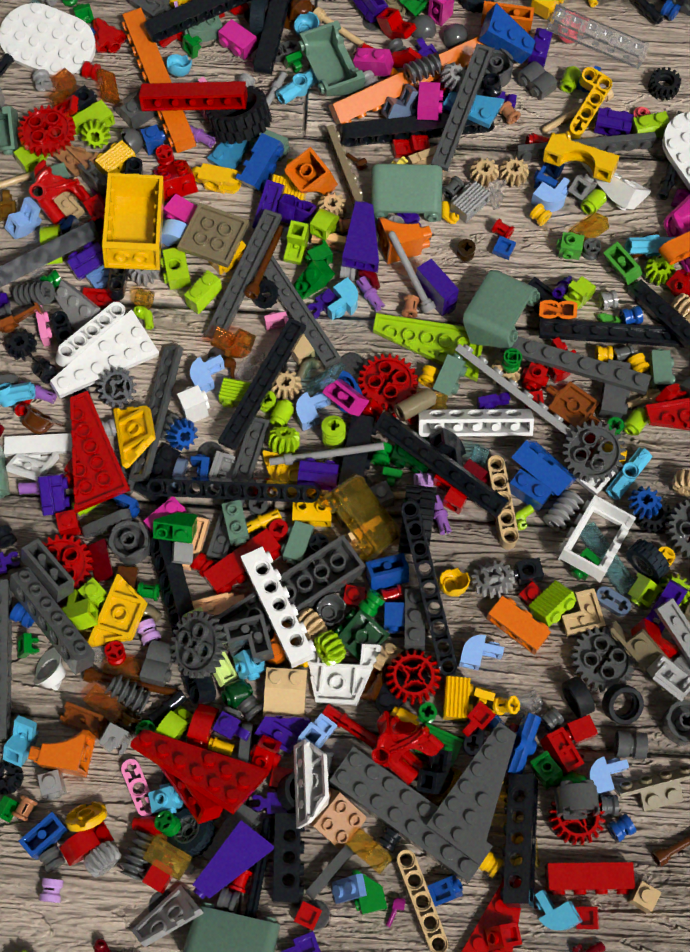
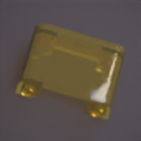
(362, 515)

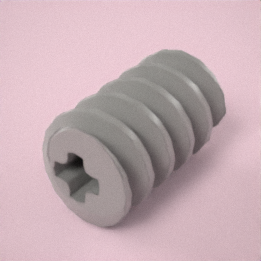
(562, 510)

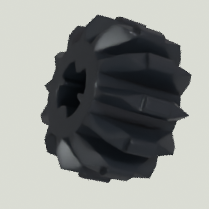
(17, 339)

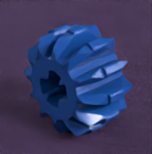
(183, 441)
(650, 508)

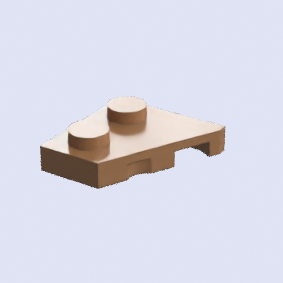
(73, 157)

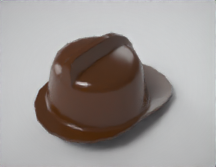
(295, 9)
(37, 421)

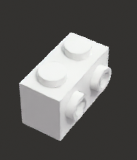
(194, 403)

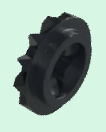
(269, 301)
(13, 782)

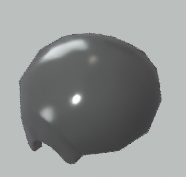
(425, 27)
(454, 35)
(132, 139)
(331, 609)

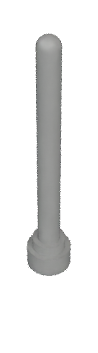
(426, 304)

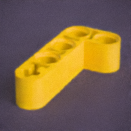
(588, 107)

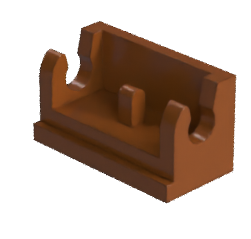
(81, 718)

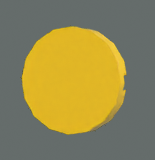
(86, 817)

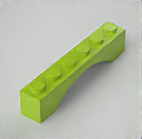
(96, 111)

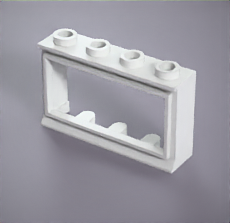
(610, 513)

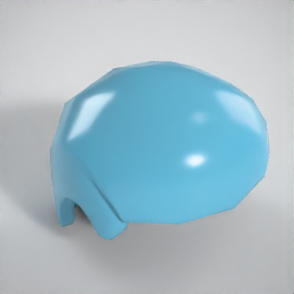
(305, 22)
(178, 65)

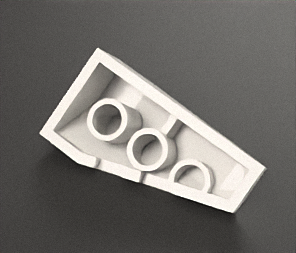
(623, 192)

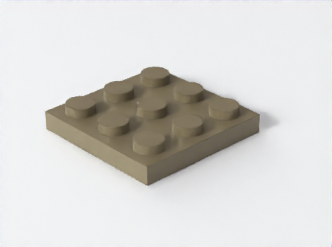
(213, 235)

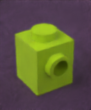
(94, 592)

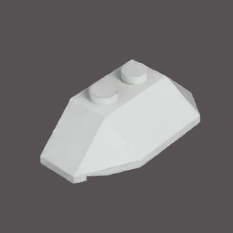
(310, 782)

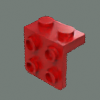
(177, 179)

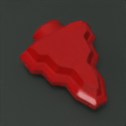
(107, 36)

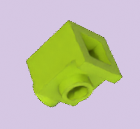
(644, 591)

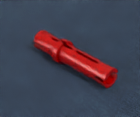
(342, 720)

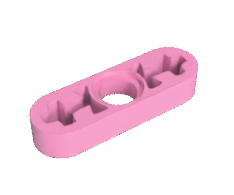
(127, 776)

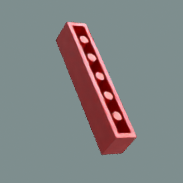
(193, 96)

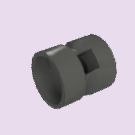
(635, 745)

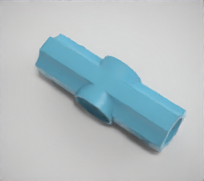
(297, 87)
(646, 245)
(12, 394)
(622, 480)

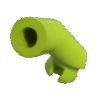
(146, 315)
(521, 516)

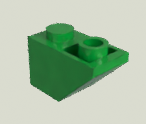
(313, 279)
(176, 527)
(375, 898)

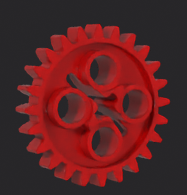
(46, 131)
(373, 374)
(80, 564)

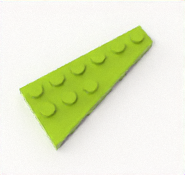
(427, 338)

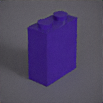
(438, 287)

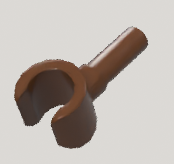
(360, 164)
(230, 363)

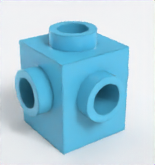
(245, 666)
(165, 799)

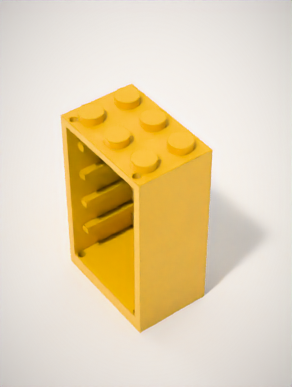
(133, 221)

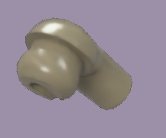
(306, 365)
(152, 613)

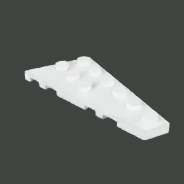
(120, 346)

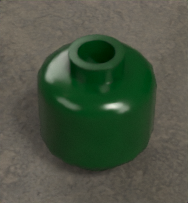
(236, 692)

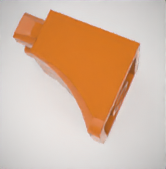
(310, 173)
(411, 236)
(67, 756)

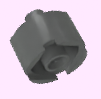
(501, 64)
(137, 550)
(673, 725)
(576, 800)

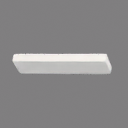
(38, 444)

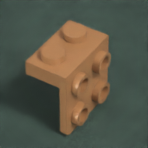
(338, 819)

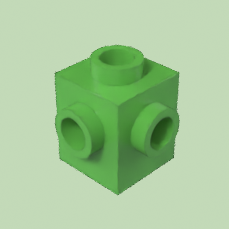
(570, 245)

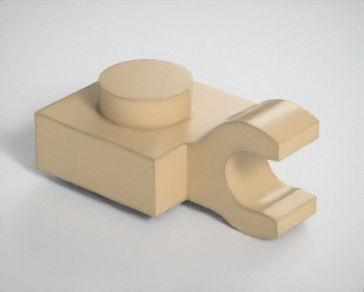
(386, 654)

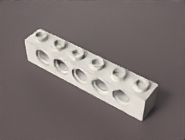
(477, 422)
(295, 654)

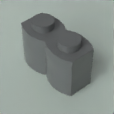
(537, 80)
(157, 664)

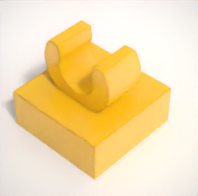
(484, 694)

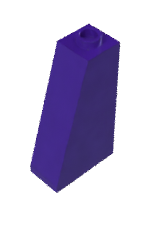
(361, 241)
(234, 857)

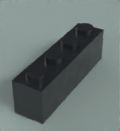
(359, 433)

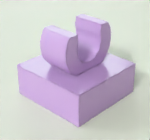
(423, 479)

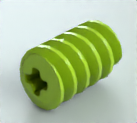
(333, 432)

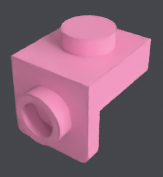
(275, 320)

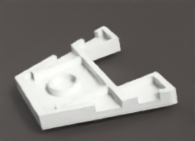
(342, 682)

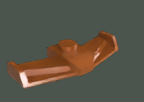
(10, 323)

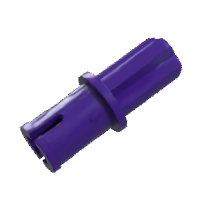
(562, 287)

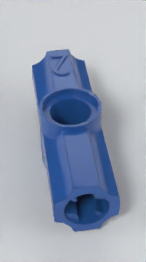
(524, 743)

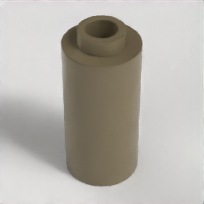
(415, 404)

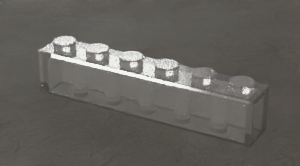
(597, 36)

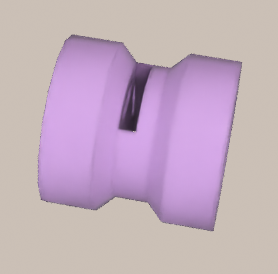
(148, 631)
(50, 895)

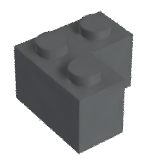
(250, 632)

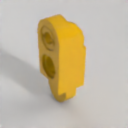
(217, 178)

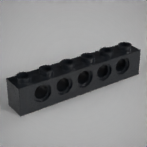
(523, 895)

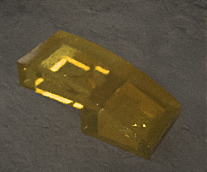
(369, 851)

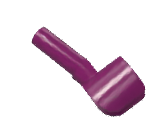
(398, 904)

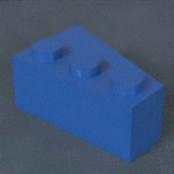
(505, 33)
(262, 163)
(544, 467)

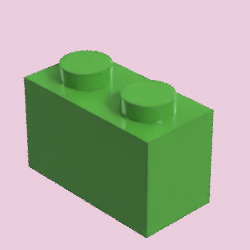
(622, 263)

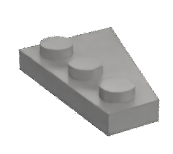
(75, 305)

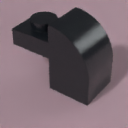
(449, 444)
(438, 775)

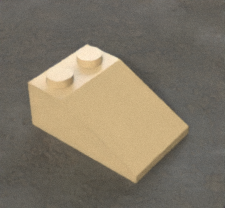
(285, 692)

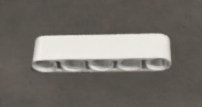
(83, 337)

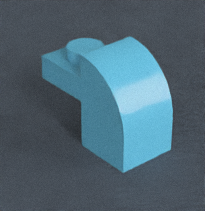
(347, 301)
(18, 746)
(557, 918)

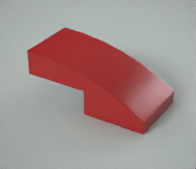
(410, 146)

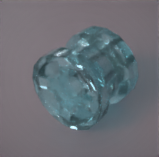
(480, 454)

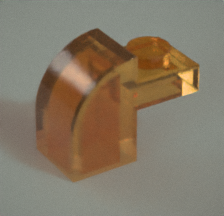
(65, 86)
(234, 345)

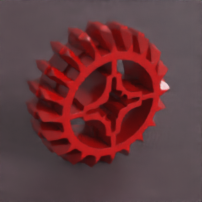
(420, 682)
(581, 825)

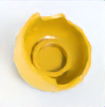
(453, 582)

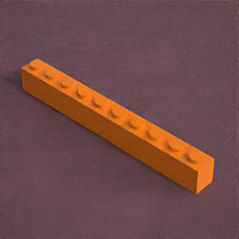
(155, 72)
(376, 94)

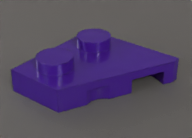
(283, 728)

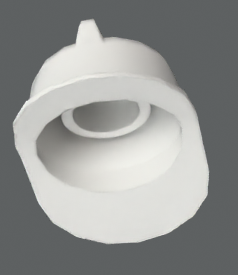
(50, 670)

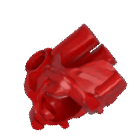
(52, 187)
(395, 744)

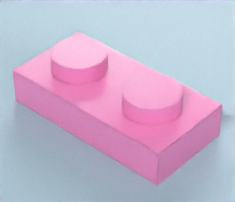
(44, 330)

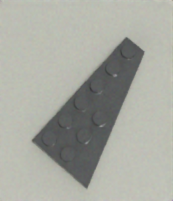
(471, 803)

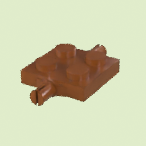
(573, 405)

